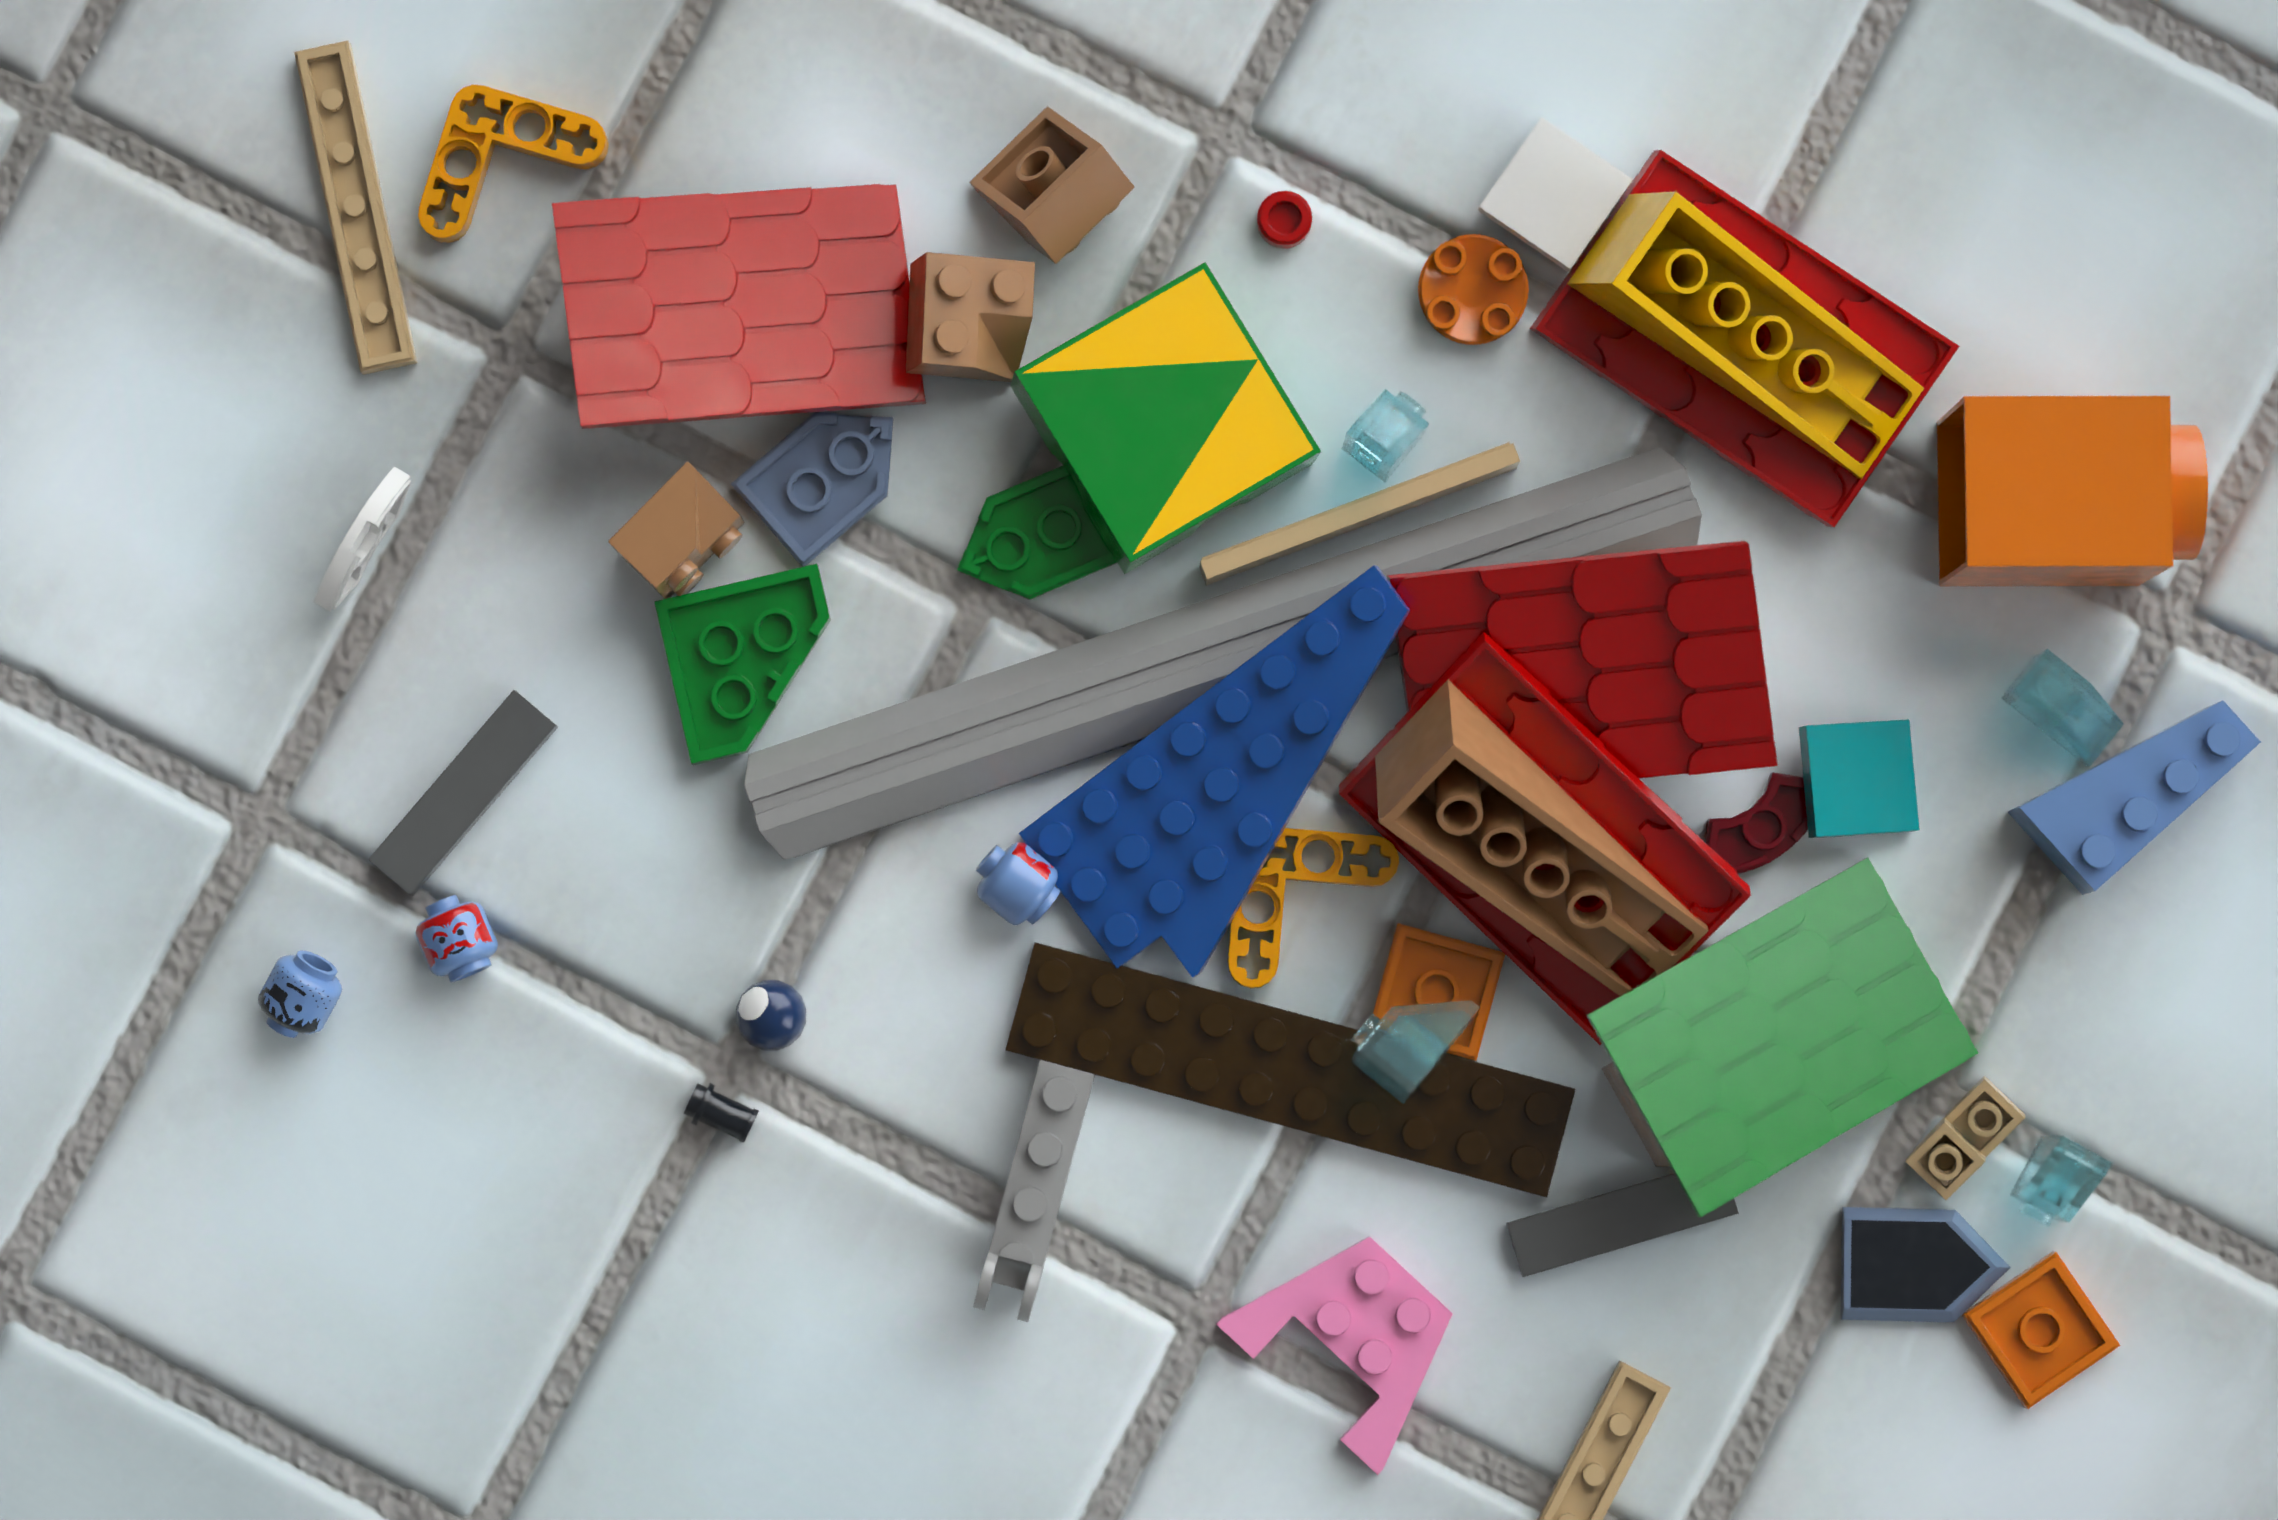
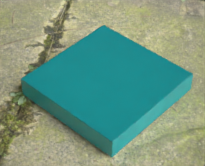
(1859, 778)

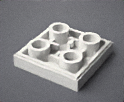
(1555, 194)

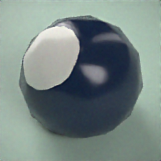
(770, 1015)

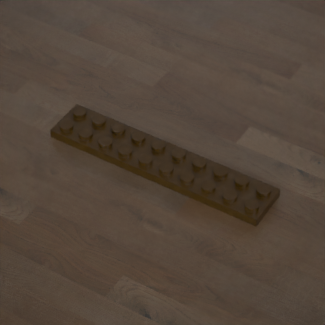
(1284, 1070)

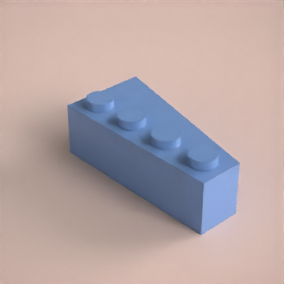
(2123, 803)

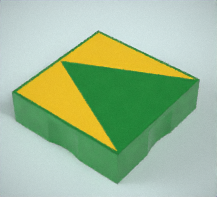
(1164, 417)

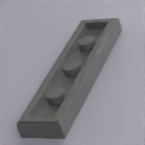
(463, 793)
(1606, 1224)

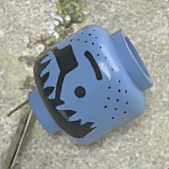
(300, 994)

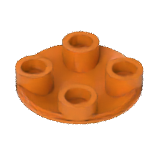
(1473, 289)

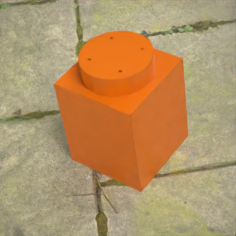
(2067, 491)

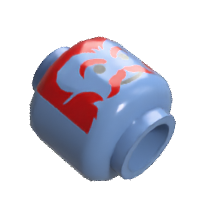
(1017, 883)
(456, 938)

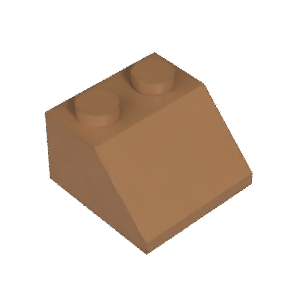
(1053, 184)

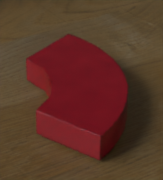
(1765, 829)

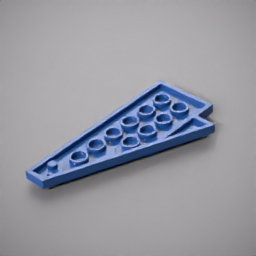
(1196, 806)

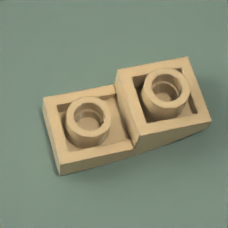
(1965, 1138)

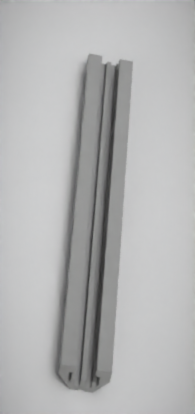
(1144, 674)

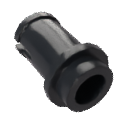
(720, 1112)

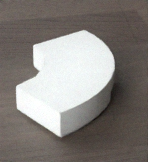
(362, 539)

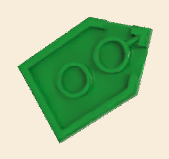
(1035, 538)

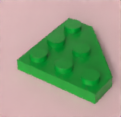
(738, 653)

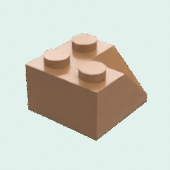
(968, 316)
(678, 533)

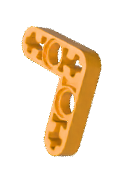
(481, 141)
(1272, 882)

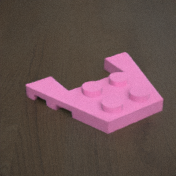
(1371, 1320)

